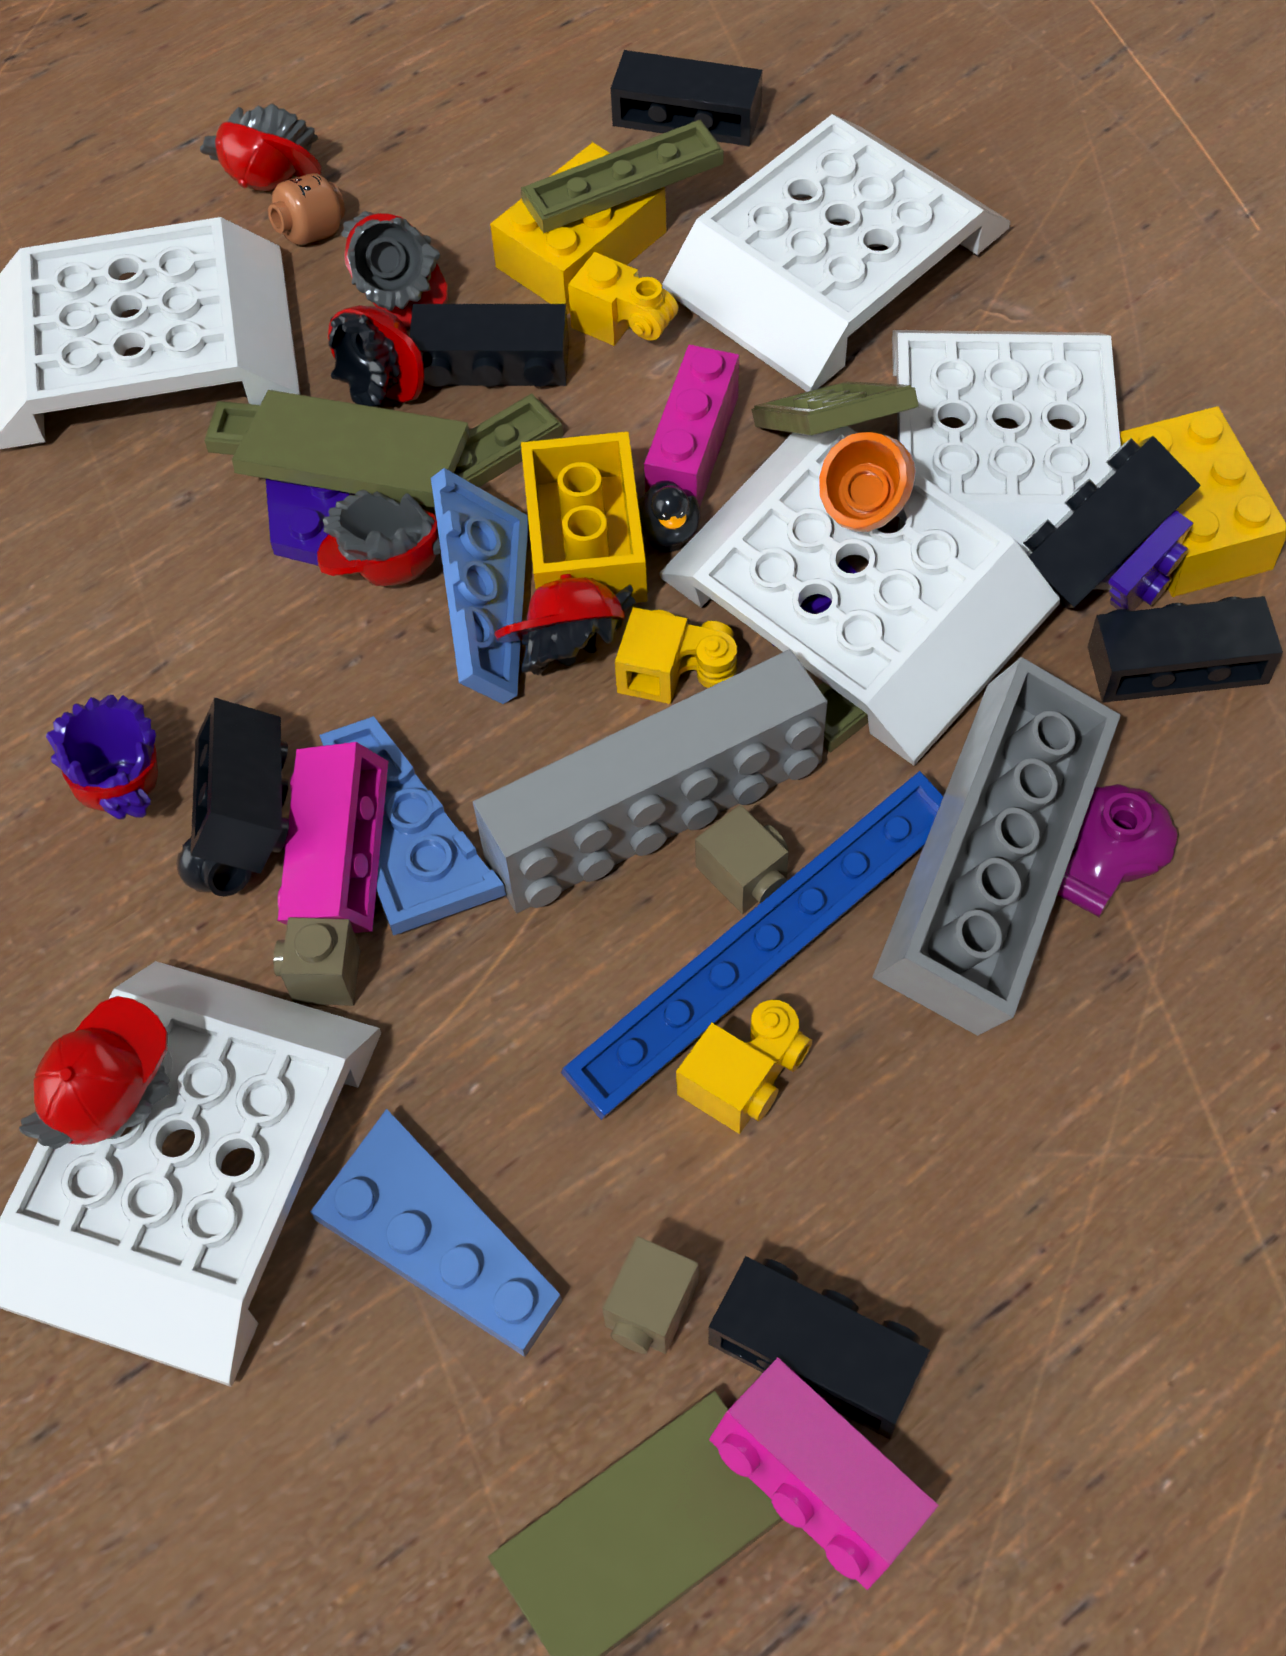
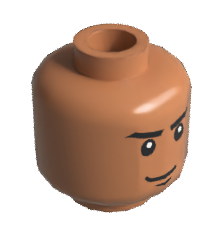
(306, 208)

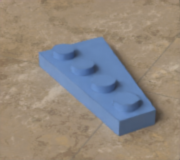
(484, 581)
(424, 859)
(430, 1232)

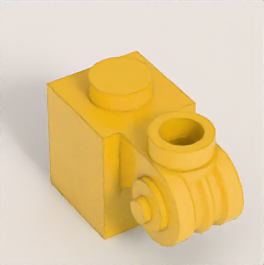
(611, 298)
(663, 646)
(737, 1078)

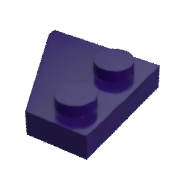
(297, 518)
(1147, 570)

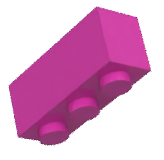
(694, 420)
(334, 835)
(822, 1474)

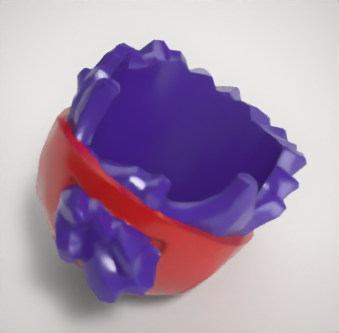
(107, 755)

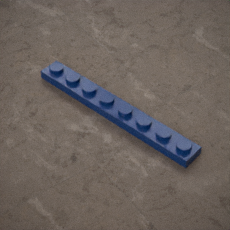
(754, 948)

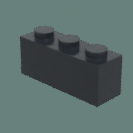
(670, 92)
(492, 344)
(1109, 518)
(1184, 648)
(239, 787)
(840, 1354)

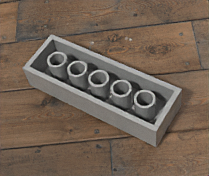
(652, 781)
(998, 849)

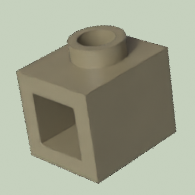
(742, 858)
(318, 961)
(650, 1297)

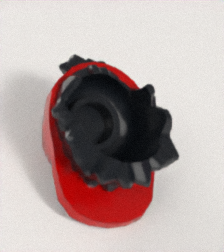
(375, 356)
(566, 618)

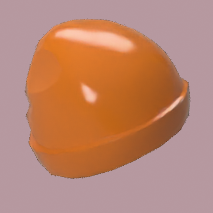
(866, 480)

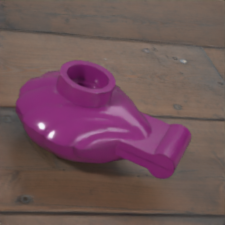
(1119, 842)

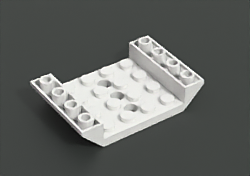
(794, 282)
(205, 318)
(1031, 377)
(902, 636)
(170, 1247)

